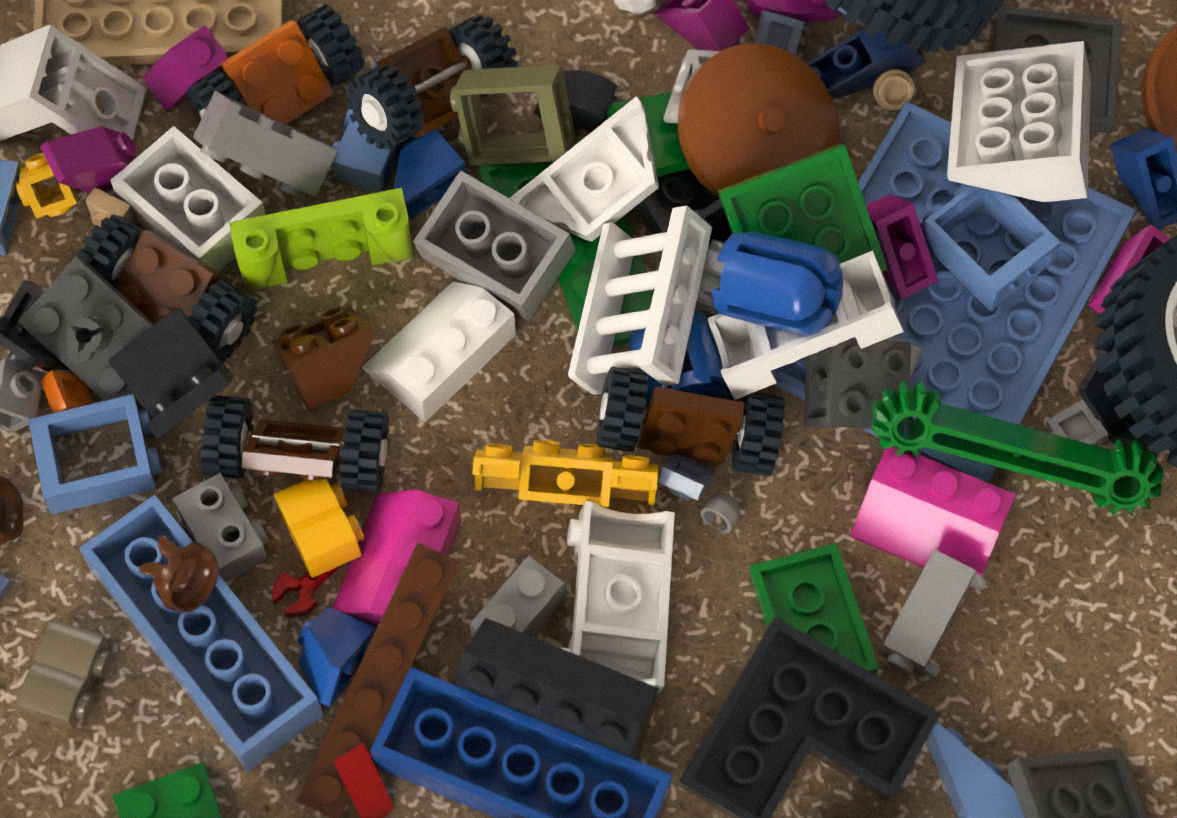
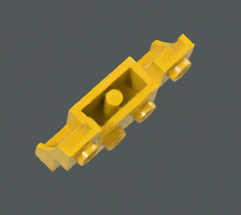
(565, 475)

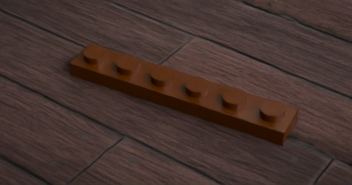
(379, 674)

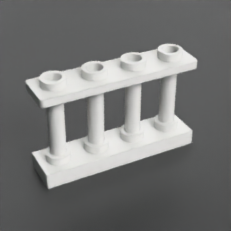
(671, 308)

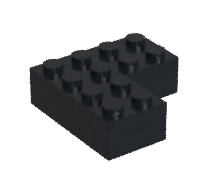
(799, 702)

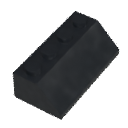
(558, 687)

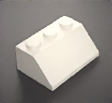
(442, 347)

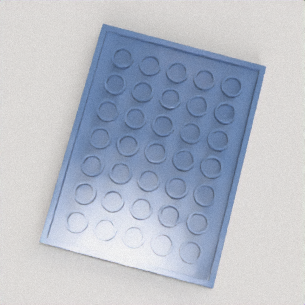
(973, 355)

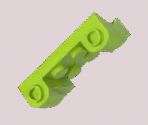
(319, 233)

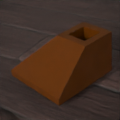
(324, 354)

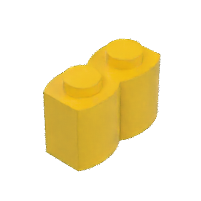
(319, 525)

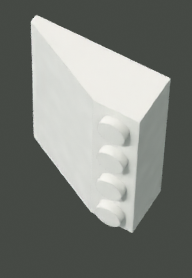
(1023, 122)

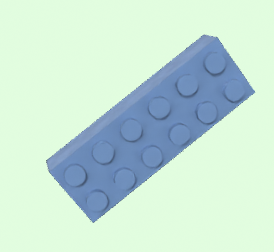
(212, 652)

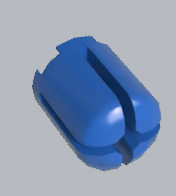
(778, 283)
(700, 366)

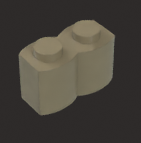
(64, 675)

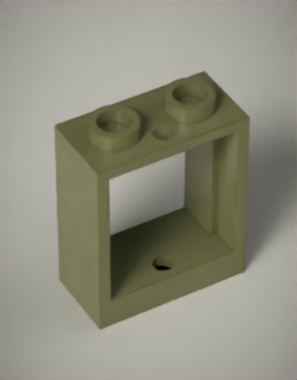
(514, 148)

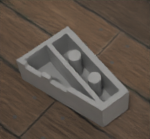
(263, 146)

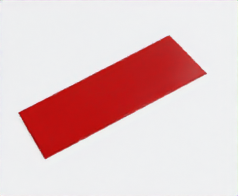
(364, 783)

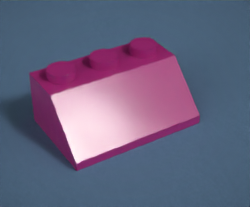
(928, 507)
(390, 537)

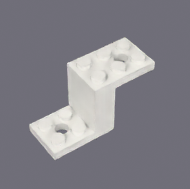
(56, 81)

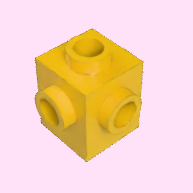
(42, 198)

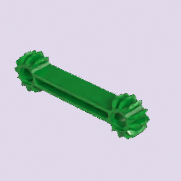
(1017, 448)

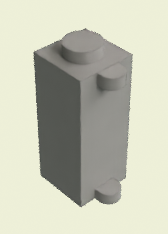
(929, 614)

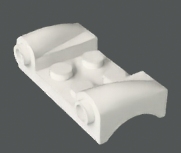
(753, 351)
(622, 590)

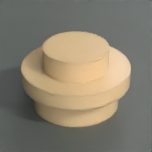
(893, 89)

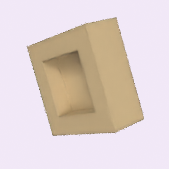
(104, 205)

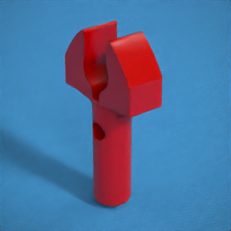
(306, 585)

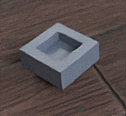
(779, 31)
(686, 477)

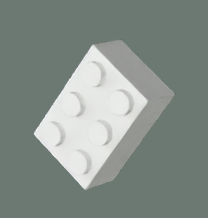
(186, 198)

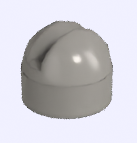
(723, 506)

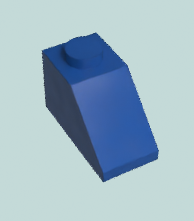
(426, 171)
(1149, 172)
(332, 652)

